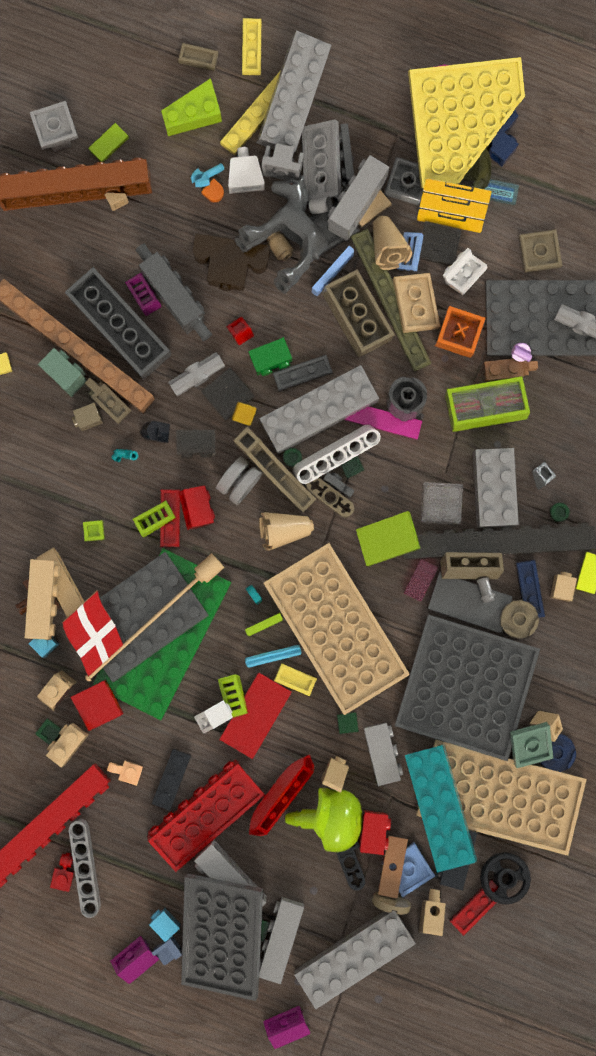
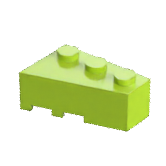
(192, 110)

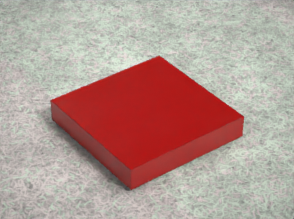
(97, 705)

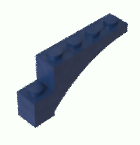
(504, 145)

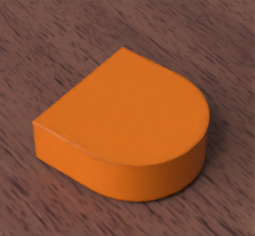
(214, 191)

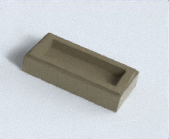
(198, 57)

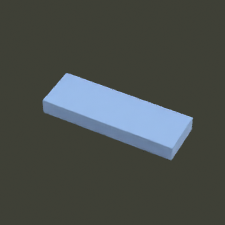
(335, 268)

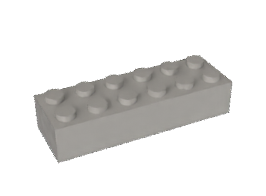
(294, 91)
(319, 409)
(353, 957)

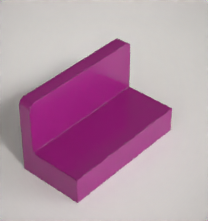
(133, 960)
(286, 1027)

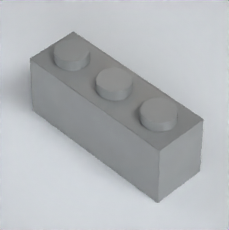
(383, 753)

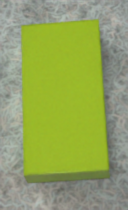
(108, 143)
(264, 624)

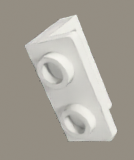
(464, 272)

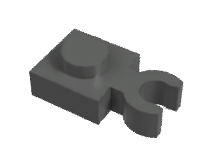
(335, 481)

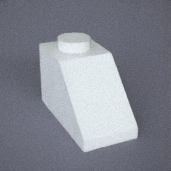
(213, 716)

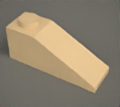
(335, 773)

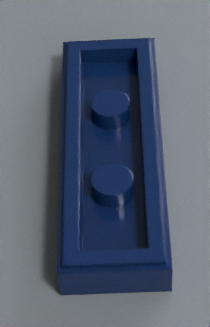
(530, 585)

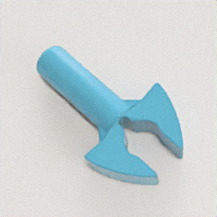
(202, 178)

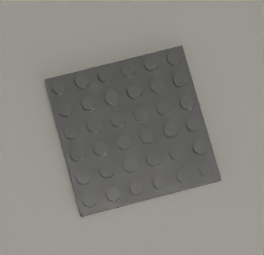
(467, 687)

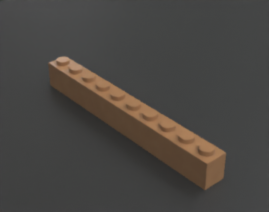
(75, 347)

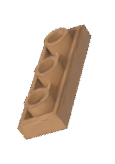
(391, 878)

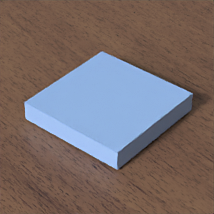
(415, 870)

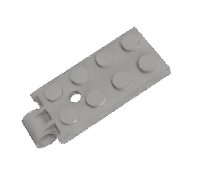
(321, 160)

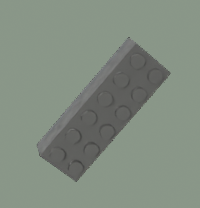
(118, 323)

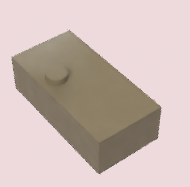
(357, 313)

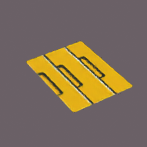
(454, 205)

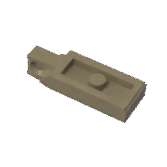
(108, 401)

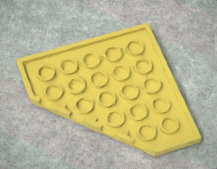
(460, 113)

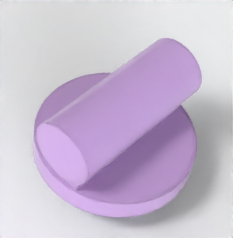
(521, 352)

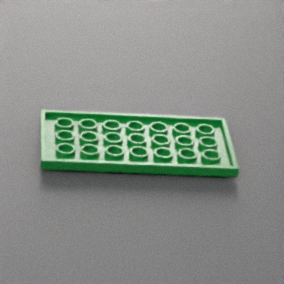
(156, 680)

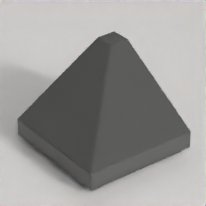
(542, 475)

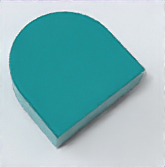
(253, 593)

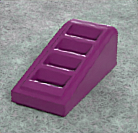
(149, 304)

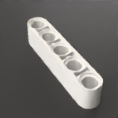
(345, 455)

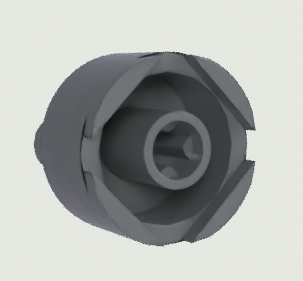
(397, 399)

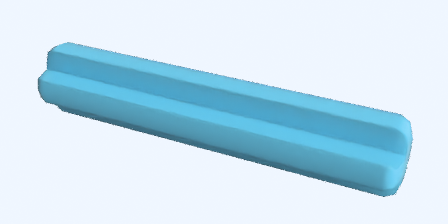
(273, 656)

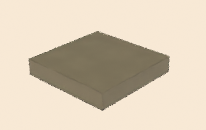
(540, 251)

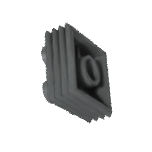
(396, 184)

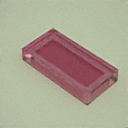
(420, 580)

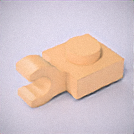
(128, 772)

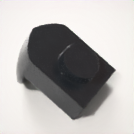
(155, 431)

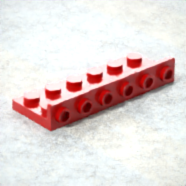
(204, 815)

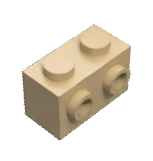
(67, 744)

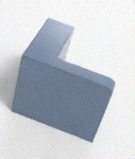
(168, 950)

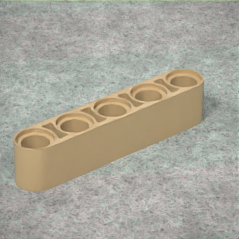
(68, 593)

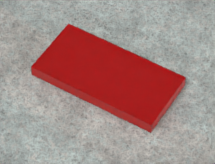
(263, 703)

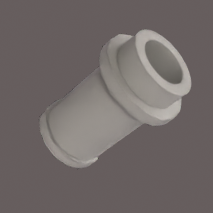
(486, 590)

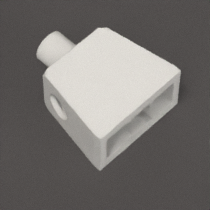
(245, 173)

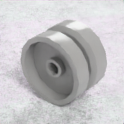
(239, 480)

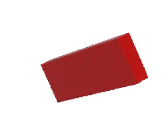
(171, 531)
(473, 910)

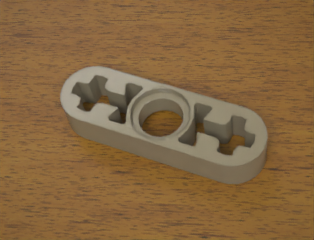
(315, 492)

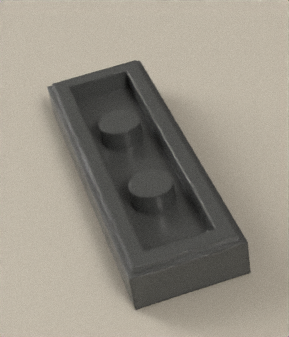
(302, 373)

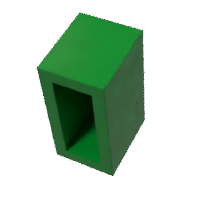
(270, 357)

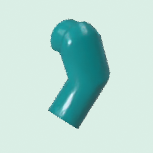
(124, 453)

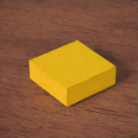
(244, 413)

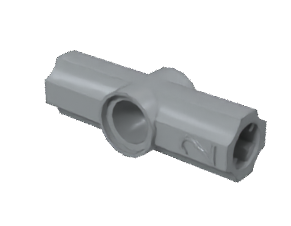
(580, 322)
(196, 374)

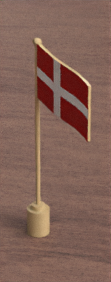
(95, 633)

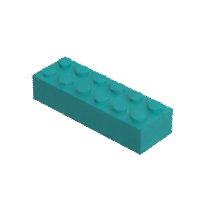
(441, 808)

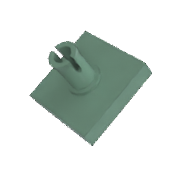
(531, 745)

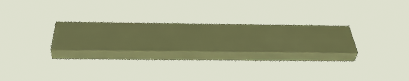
(385, 290)

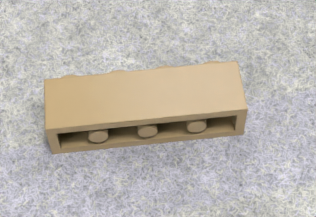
(41, 598)

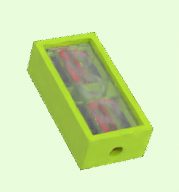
(487, 404)

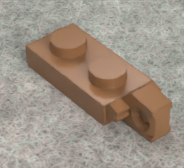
(508, 369)

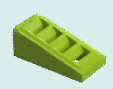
(151, 528)
(240, 695)

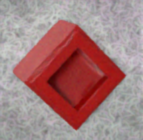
(240, 331)

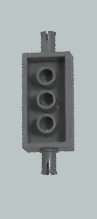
(170, 290)

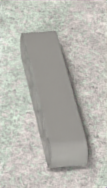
(82, 877)

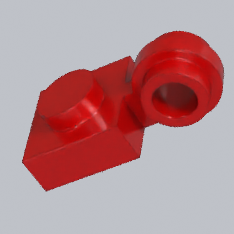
(63, 878)

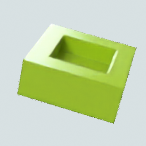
(93, 531)

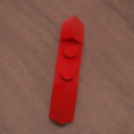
(281, 796)

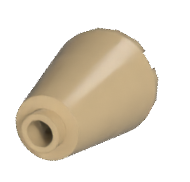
(389, 244)
(283, 529)

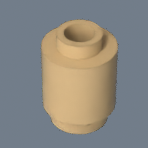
(280, 246)

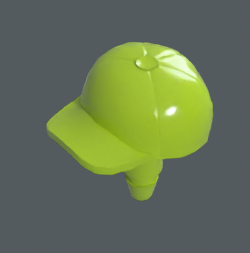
(335, 820)

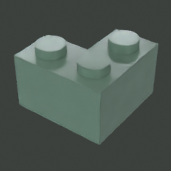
(65, 374)

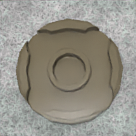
(519, 619)
(388, 904)

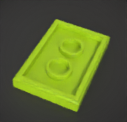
(388, 538)

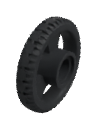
(500, 895)

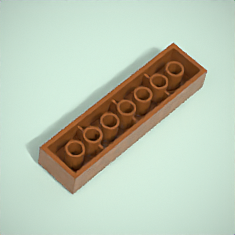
(74, 184)

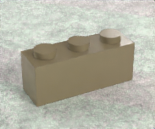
(471, 565)

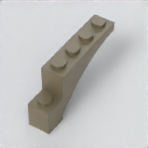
(273, 469)

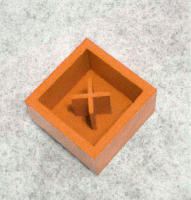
(460, 331)

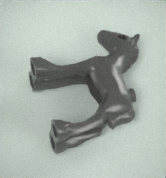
(295, 225)

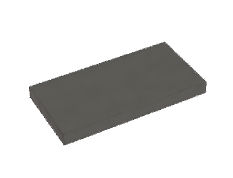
(462, 601)

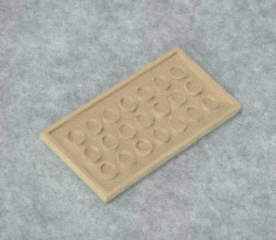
(336, 628)
(513, 802)

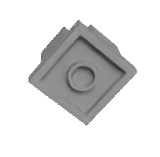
(54, 126)
(282, 163)

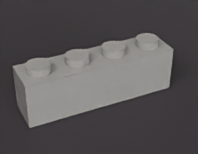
(281, 939)

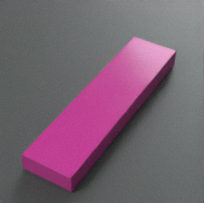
(386, 422)

